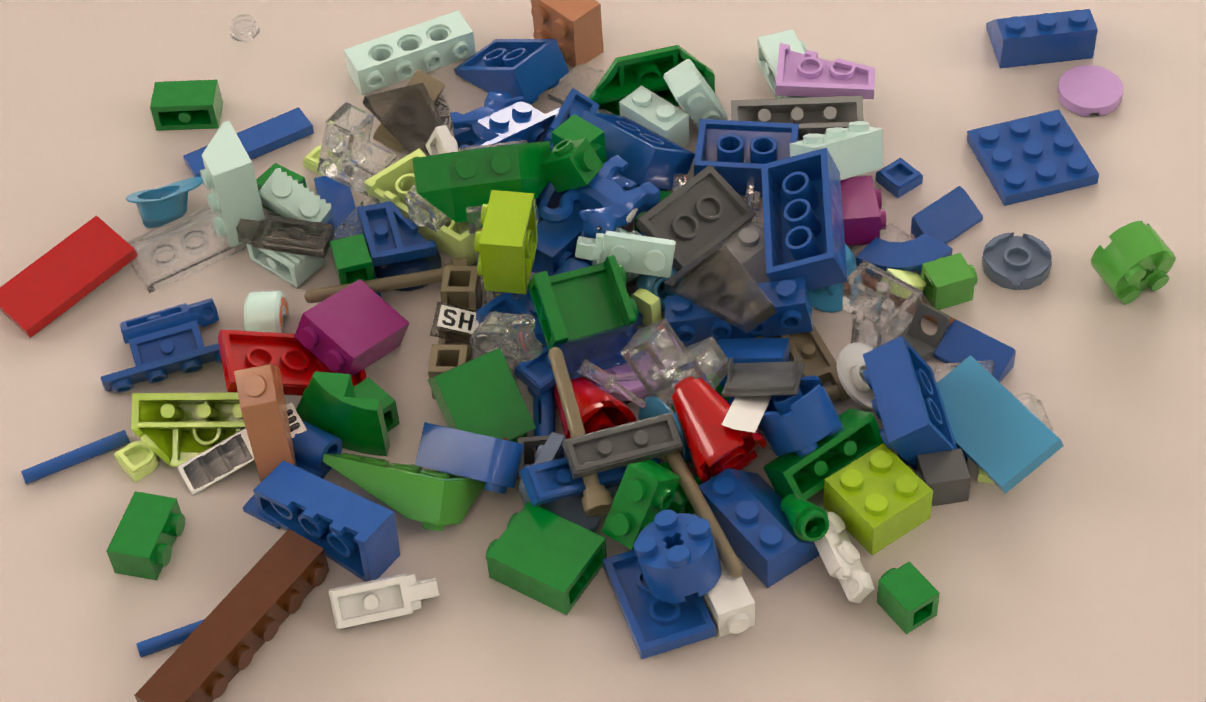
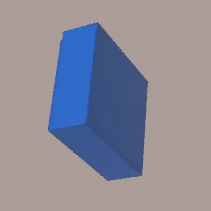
(899, 177)

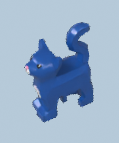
(607, 201)

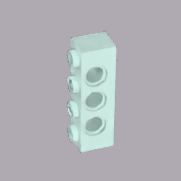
(405, 51)

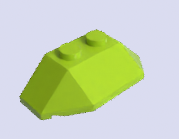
(185, 423)

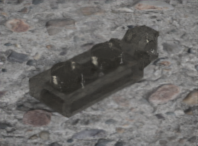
(287, 235)

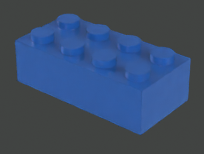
(804, 220)

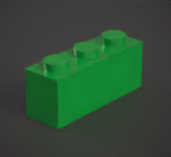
(807, 473)

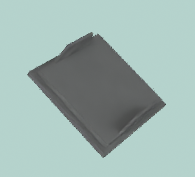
(763, 378)

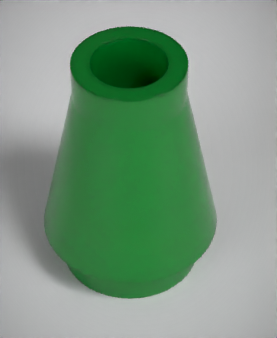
(806, 519)

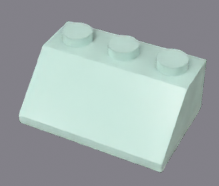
(231, 182)

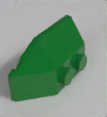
(643, 70)
(468, 176)

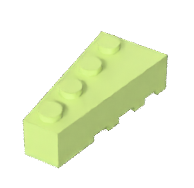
(395, 183)

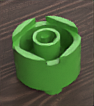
(1133, 261)

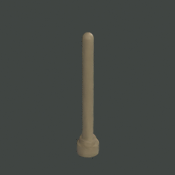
(387, 283)
(596, 498)
(704, 511)

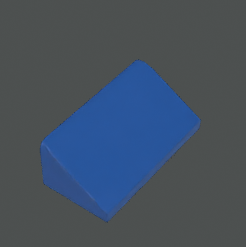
(947, 217)
(963, 340)

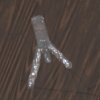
(610, 381)

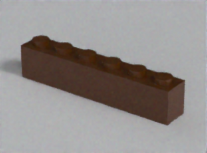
(240, 624)

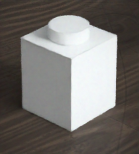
(730, 605)

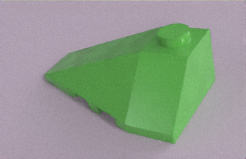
(415, 493)

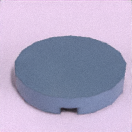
(1016, 261)

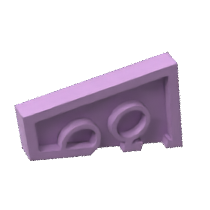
(815, 77)

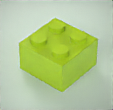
(507, 241)
(878, 498)

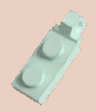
(632, 251)

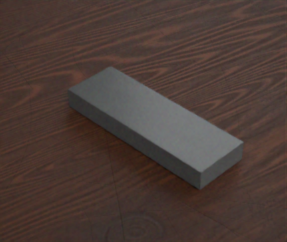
(622, 445)

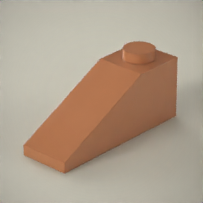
(265, 417)

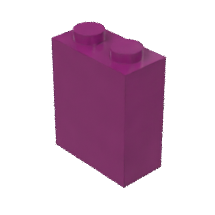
(861, 210)
(351, 329)

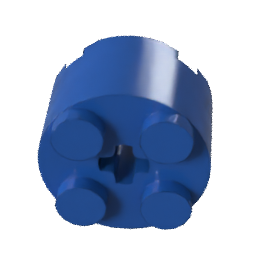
(800, 420)
(678, 556)

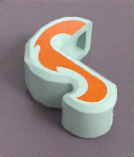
(265, 311)

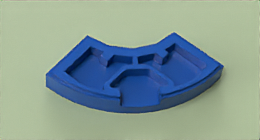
(903, 255)

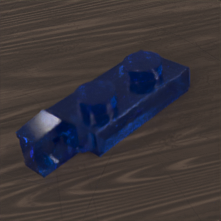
(598, 348)

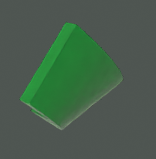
(332, 406)

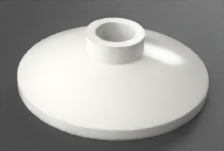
(850, 373)

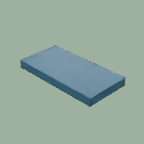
(994, 425)

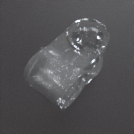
(509, 334)

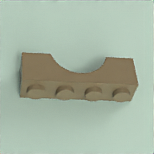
(461, 288)

